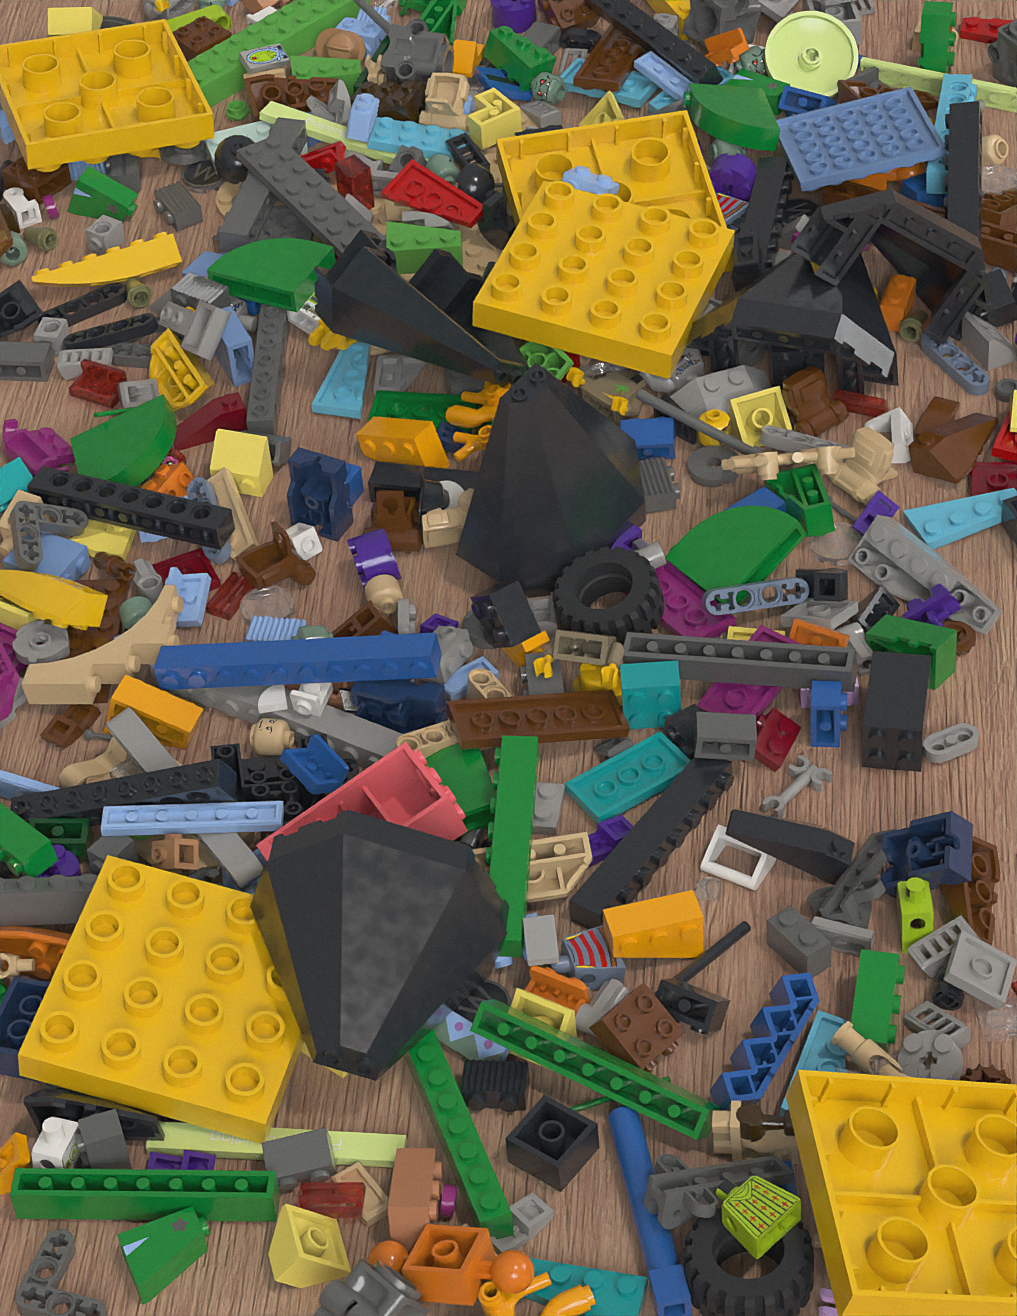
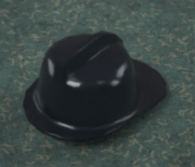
(431, 497)

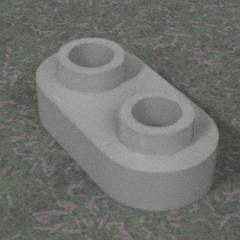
(406, 613)
(950, 743)

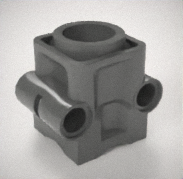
(719, 16)
(416, 53)
(1004, 54)
(371, 1292)

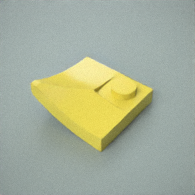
(106, 538)

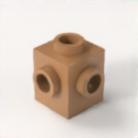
(175, 854)

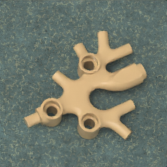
(767, 463)

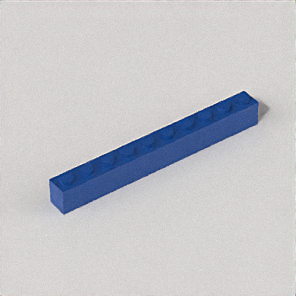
(298, 661)

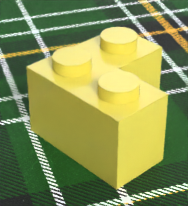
(494, 118)

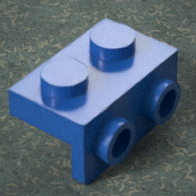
(316, 766)

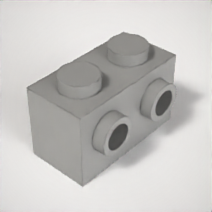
(455, 650)

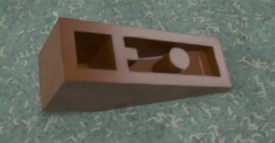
(366, 622)

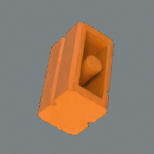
(898, 300)

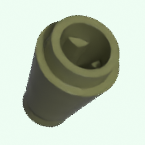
(42, 237)
(137, 293)
(911, 327)

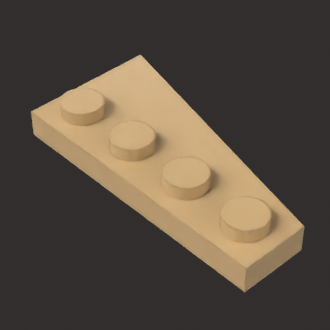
(229, 497)

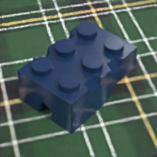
(319, 493)
(400, 703)
(929, 849)

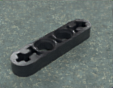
(106, 296)
(112, 332)

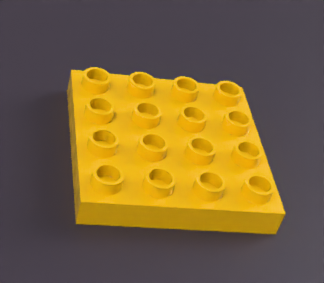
(101, 95)
(649, 157)
(604, 278)
(168, 1005)
(911, 1191)

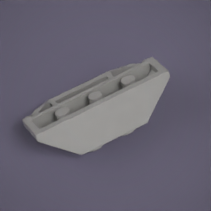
(716, 389)

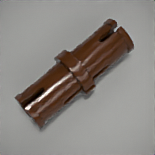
(114, 566)

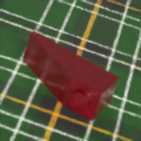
(220, 413)

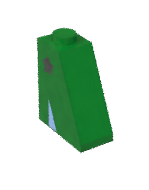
(772, 88)
(100, 195)
(163, 1250)

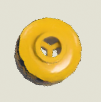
(717, 419)

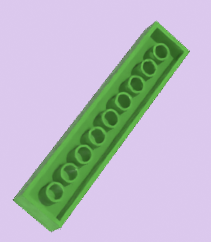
(293, 26)

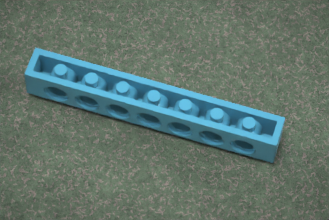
(954, 89)

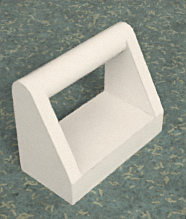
(901, 429)
(716, 846)

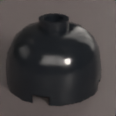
(226, 160)
(476, 182)

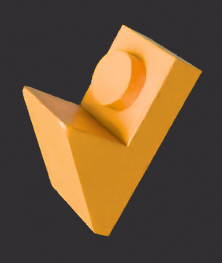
(466, 57)
(530, 646)
(13, 1155)

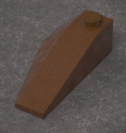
(855, 89)
(285, 91)
(1000, 208)
(951, 449)
(975, 898)

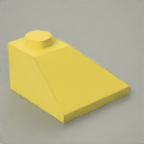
(307, 1248)

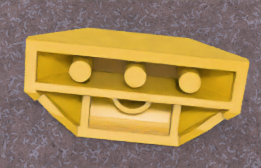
(178, 372)

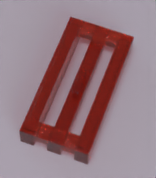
(861, 403)
(226, 595)
(321, 1194)

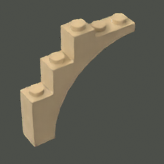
(81, 677)

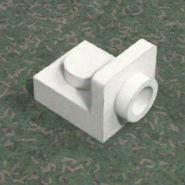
(304, 540)
(311, 698)

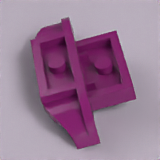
(36, 447)

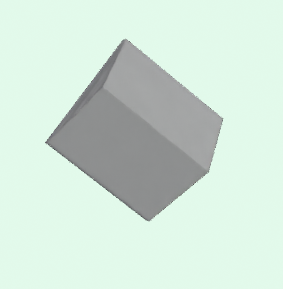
(986, 343)

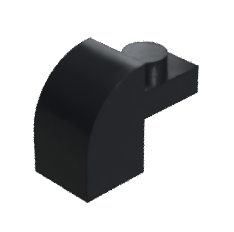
(495, 223)
(825, 584)

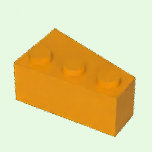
(402, 442)
(165, 715)
(656, 928)

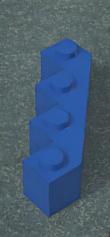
(773, 1034)

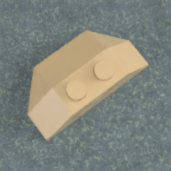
(554, 865)

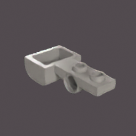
(201, 328)

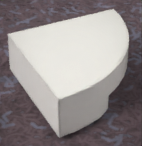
(272, 699)

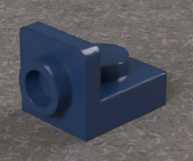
(445, 432)

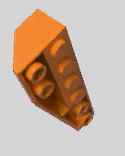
(34, 943)

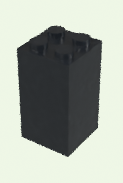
(896, 711)

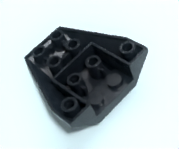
(267, 779)

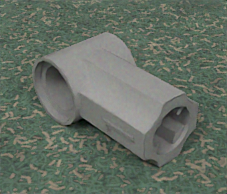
(651, 551)
(147, 580)
(857, 641)
(606, 998)

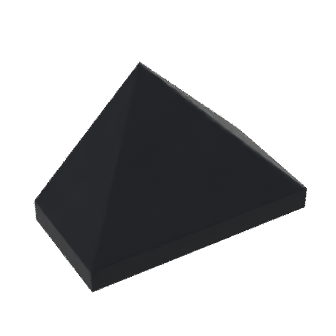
(875, 607)

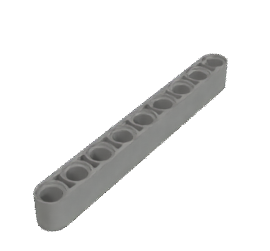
(150, 756)

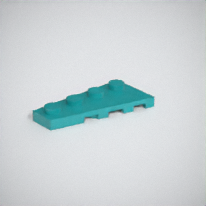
(613, 1291)

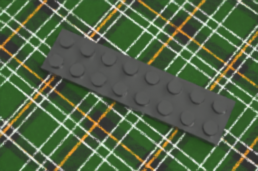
(305, 193)

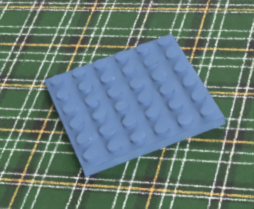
(859, 139)

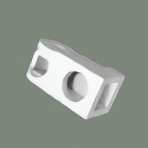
(24, 211)

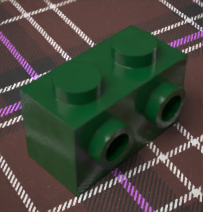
(71, 833)

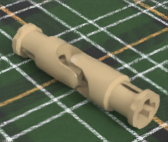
(864, 1051)

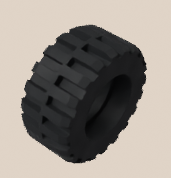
(607, 573)
(725, 1295)

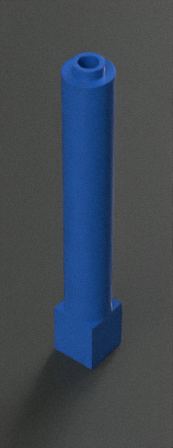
(664, 1271)

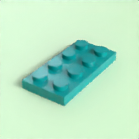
(627, 778)

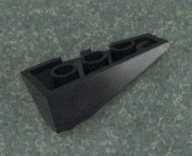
(17, 309)
(794, 842)
(75, 1105)

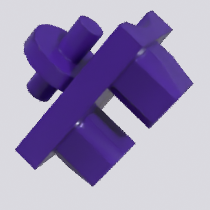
(933, 609)

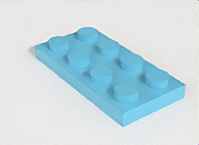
(633, 93)
(391, 134)

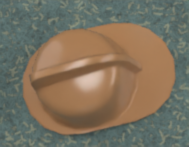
(340, 44)

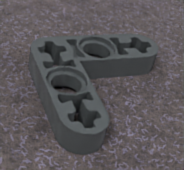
(67, 522)
(46, 1289)

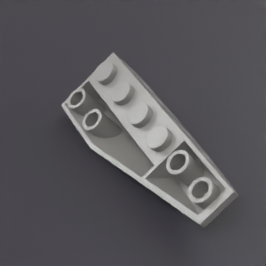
(911, 568)

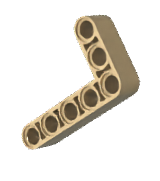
(441, 735)

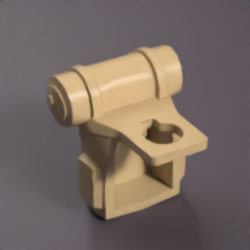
(446, 101)
(869, 466)
(446, 526)

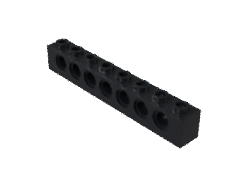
(135, 507)
(185, 784)

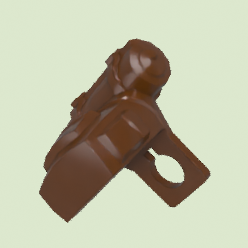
(810, 404)
(398, 518)
(274, 562)

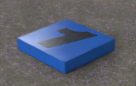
(498, 79)

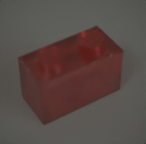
(355, 178)

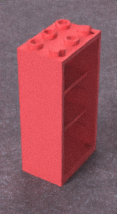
(392, 790)

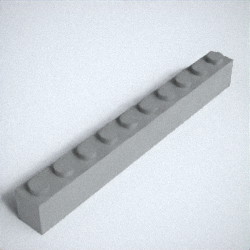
(346, 733)

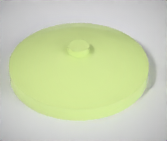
(811, 52)

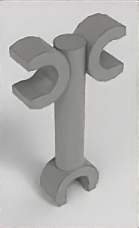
(802, 777)

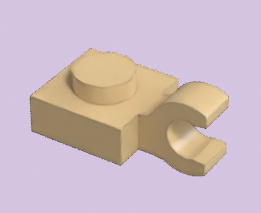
(374, 69)

